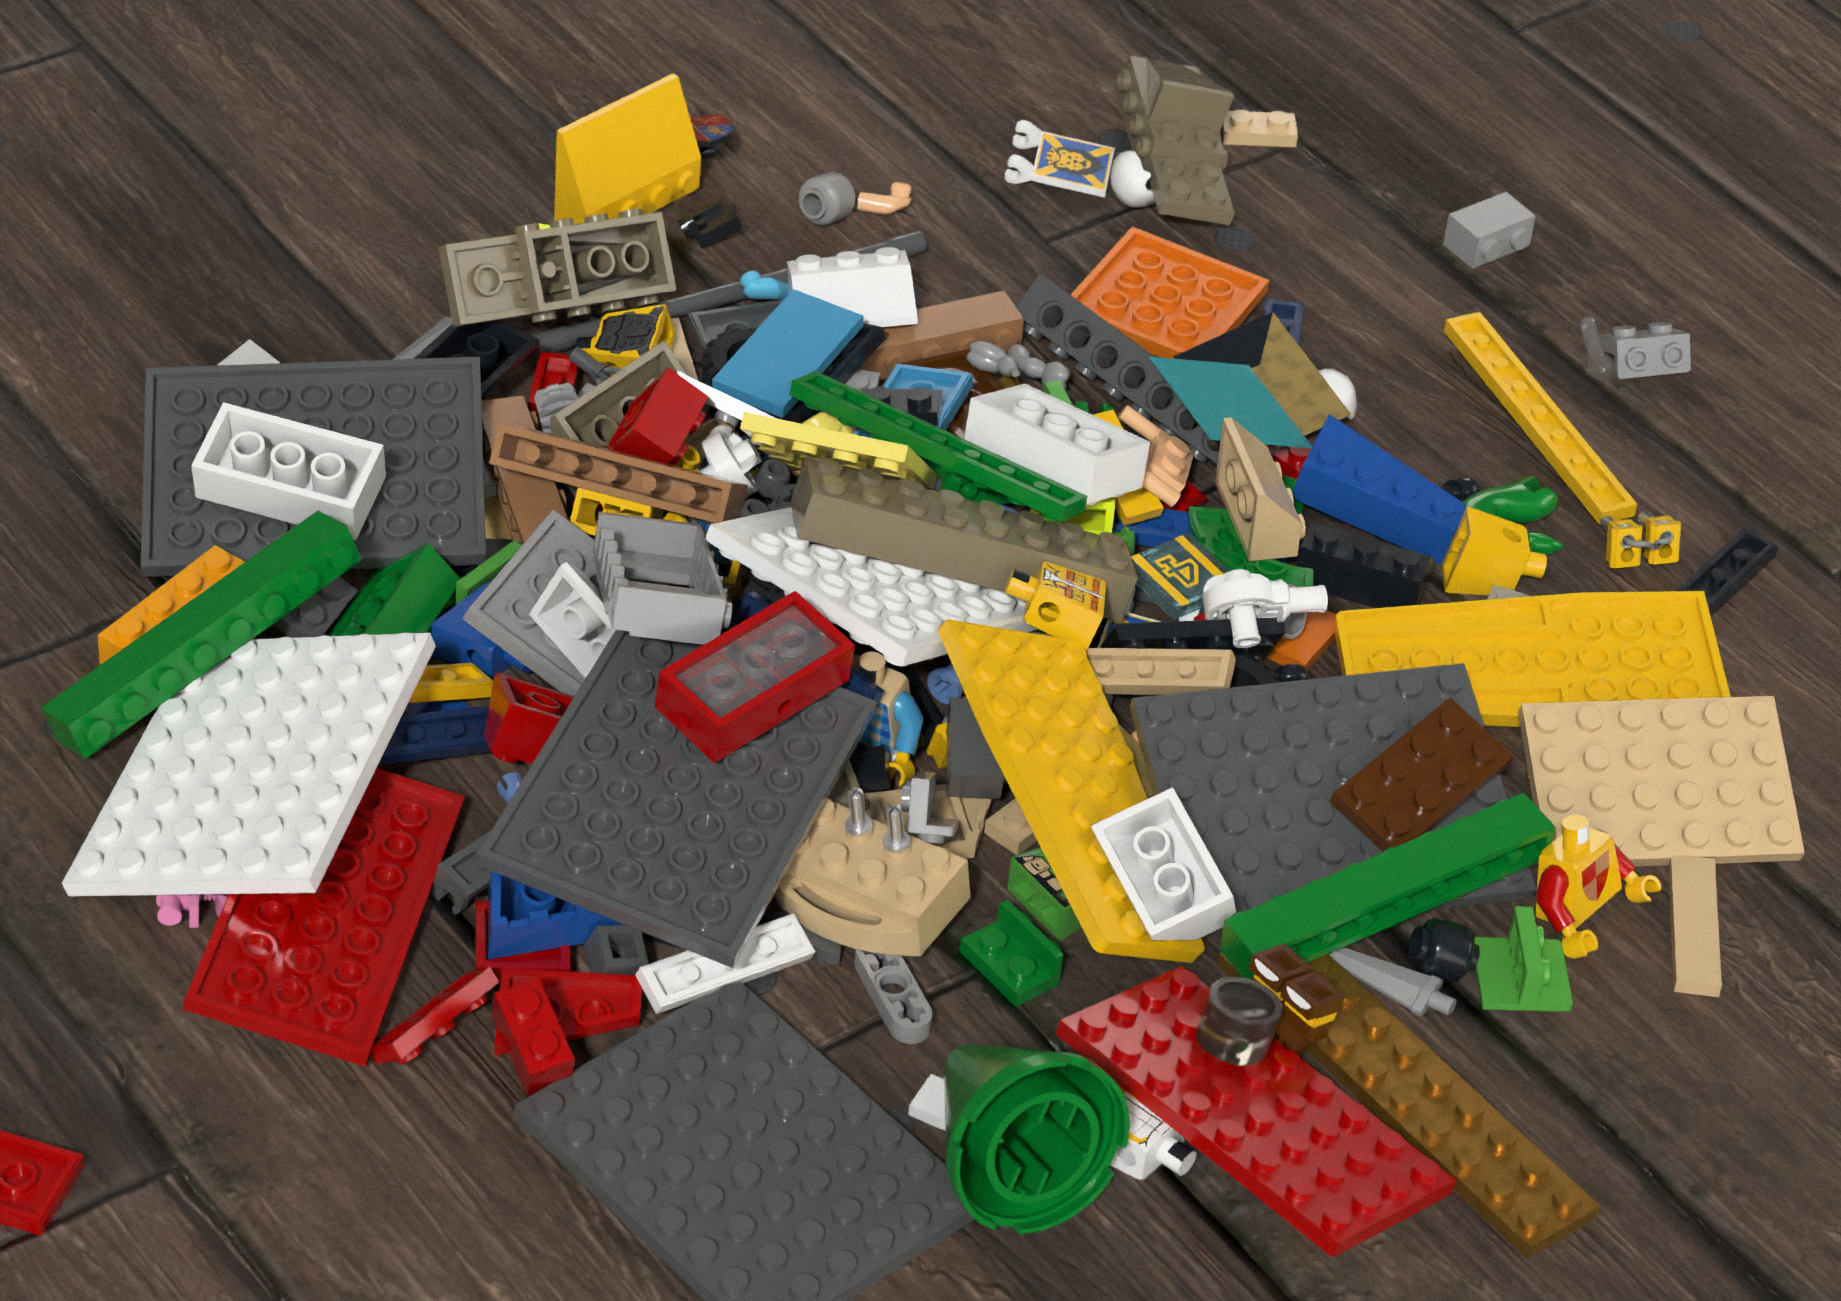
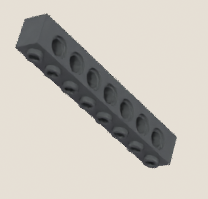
(1043, 308)

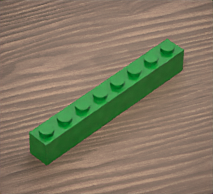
(200, 634)
(1392, 885)

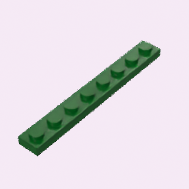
(939, 446)

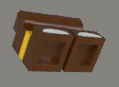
(1306, 997)

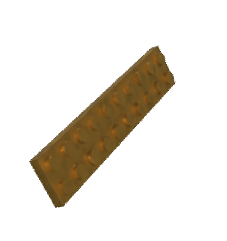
(1446, 1119)

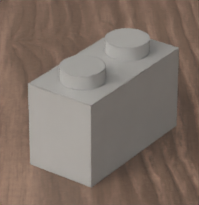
(1489, 230)

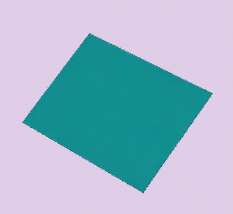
(1225, 391)

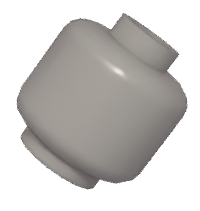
(826, 198)

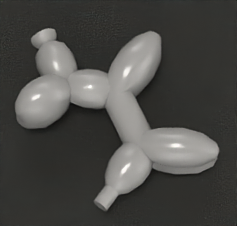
(1017, 361)

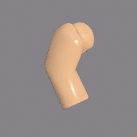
(886, 204)

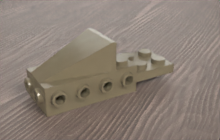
(1176, 133)
(559, 269)

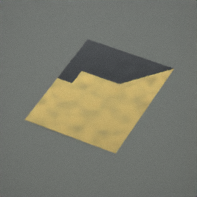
(1279, 366)

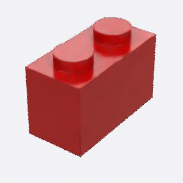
(532, 1035)

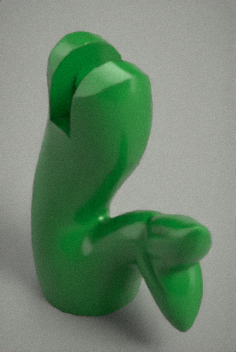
(1520, 503)

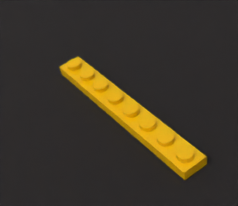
(1540, 417)

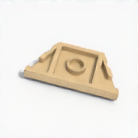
(969, 812)

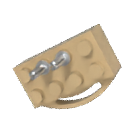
(872, 881)

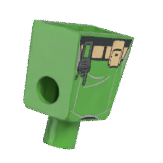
(1038, 890)

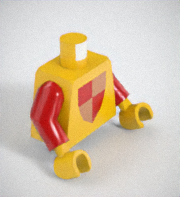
(1579, 877)

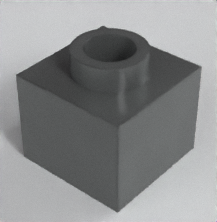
(615, 950)

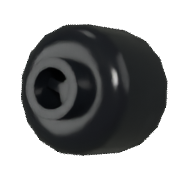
(1443, 949)

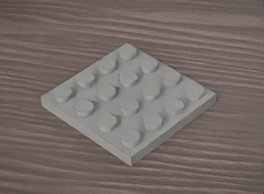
(505, 604)

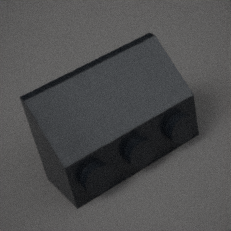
(495, 342)
(1365, 568)

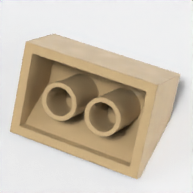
(1256, 496)

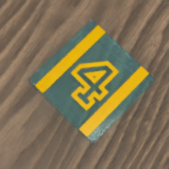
(1176, 574)

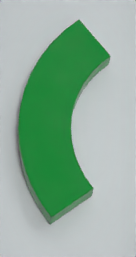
(1217, 534)

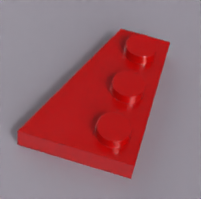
(582, 1001)

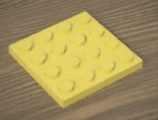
(796, 441)

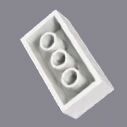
(1058, 441)
(287, 468)

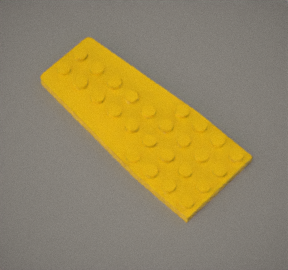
(1547, 647)
(1064, 767)

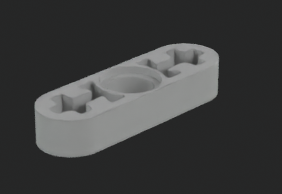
(892, 1006)

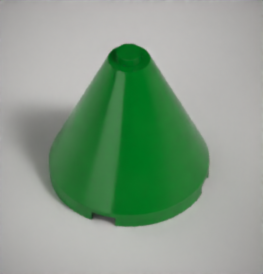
(1029, 1134)

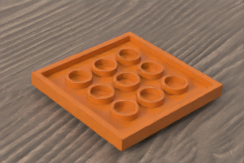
(1168, 293)

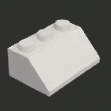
(867, 284)
(574, 617)
(1166, 869)

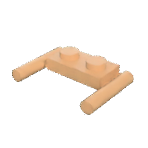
(1167, 458)

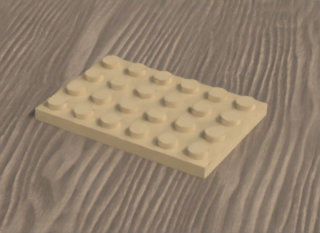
(1667, 776)

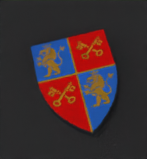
(711, 132)

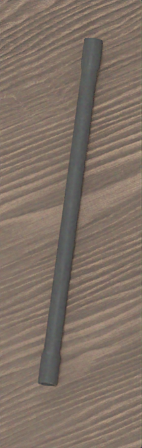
(565, 337)

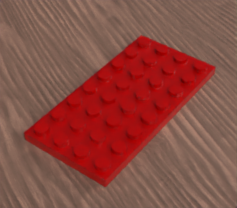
(329, 960)
(1265, 1123)

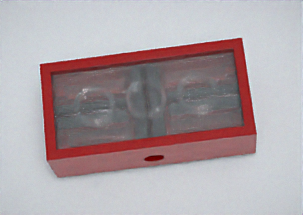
(754, 676)

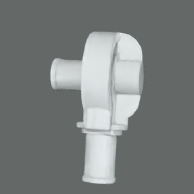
(731, 457)
(1250, 596)

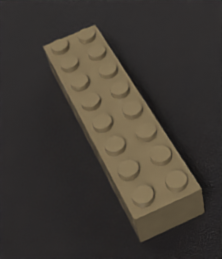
(949, 533)

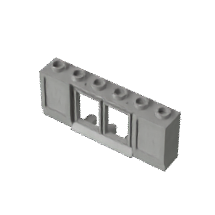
(665, 554)

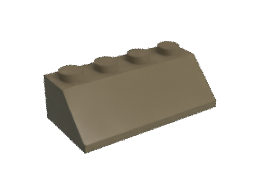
(598, 412)

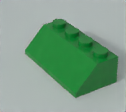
(401, 596)

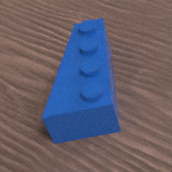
(1376, 492)
(532, 920)

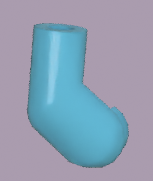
(763, 288)

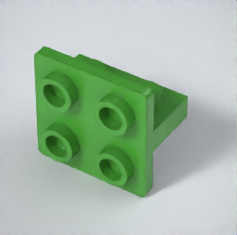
(1522, 969)

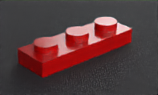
(434, 1017)

